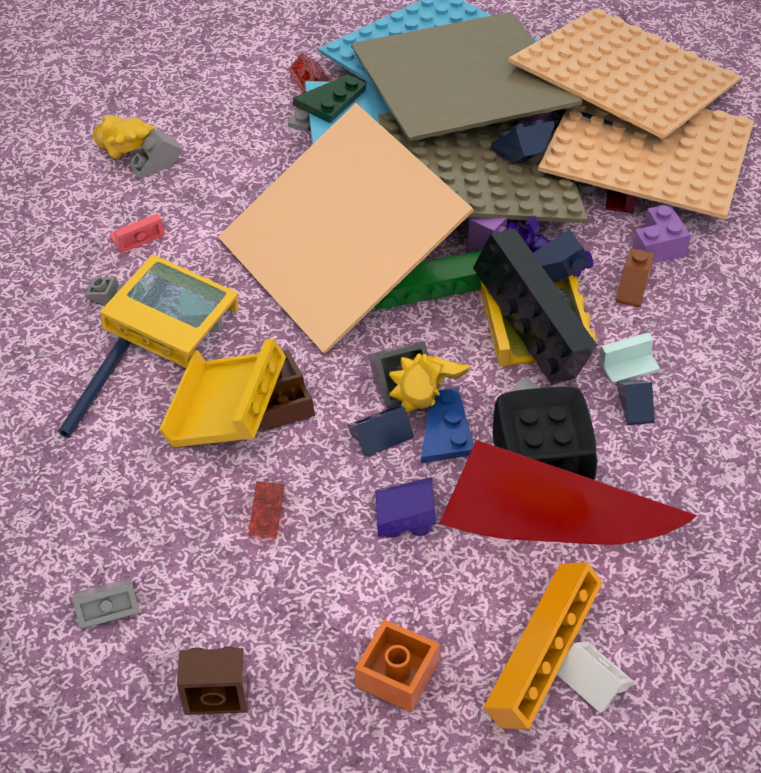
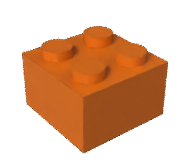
(397, 665)

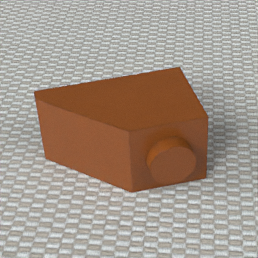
(635, 277)

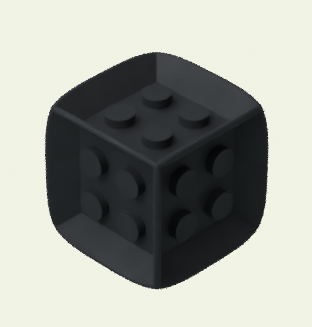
(548, 427)

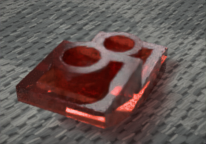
(266, 509)

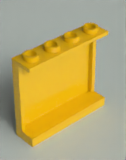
(222, 397)

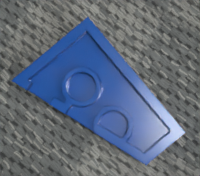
(446, 429)

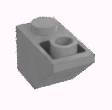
(155, 154)

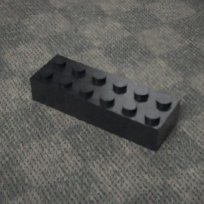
(534, 306)

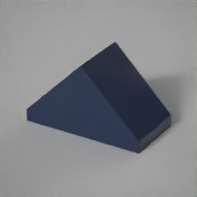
(637, 401)

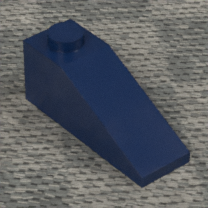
(562, 256)

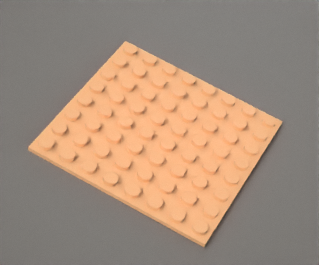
(627, 71)
(687, 169)
(344, 226)

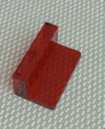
(307, 69)

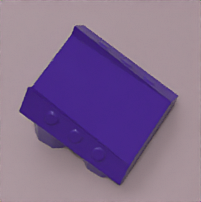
(406, 508)

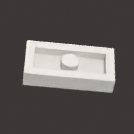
(593, 675)

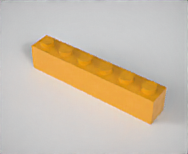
(543, 646)

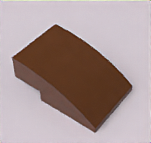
(289, 398)

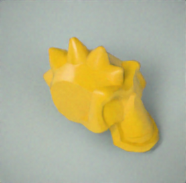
(121, 134)
(421, 378)

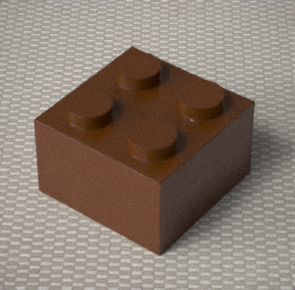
(213, 681)

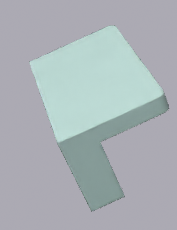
(628, 358)

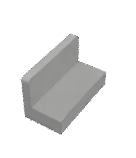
(105, 603)

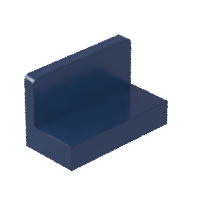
(382, 430)

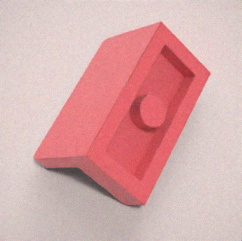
(138, 233)

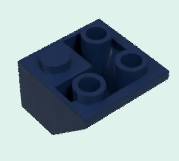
(524, 142)

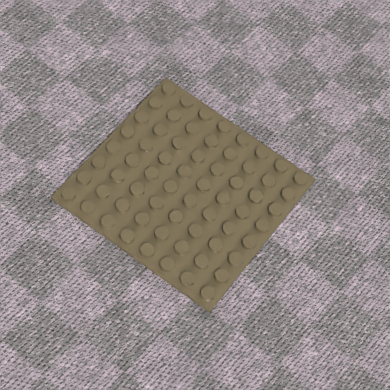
(458, 76)
(489, 180)

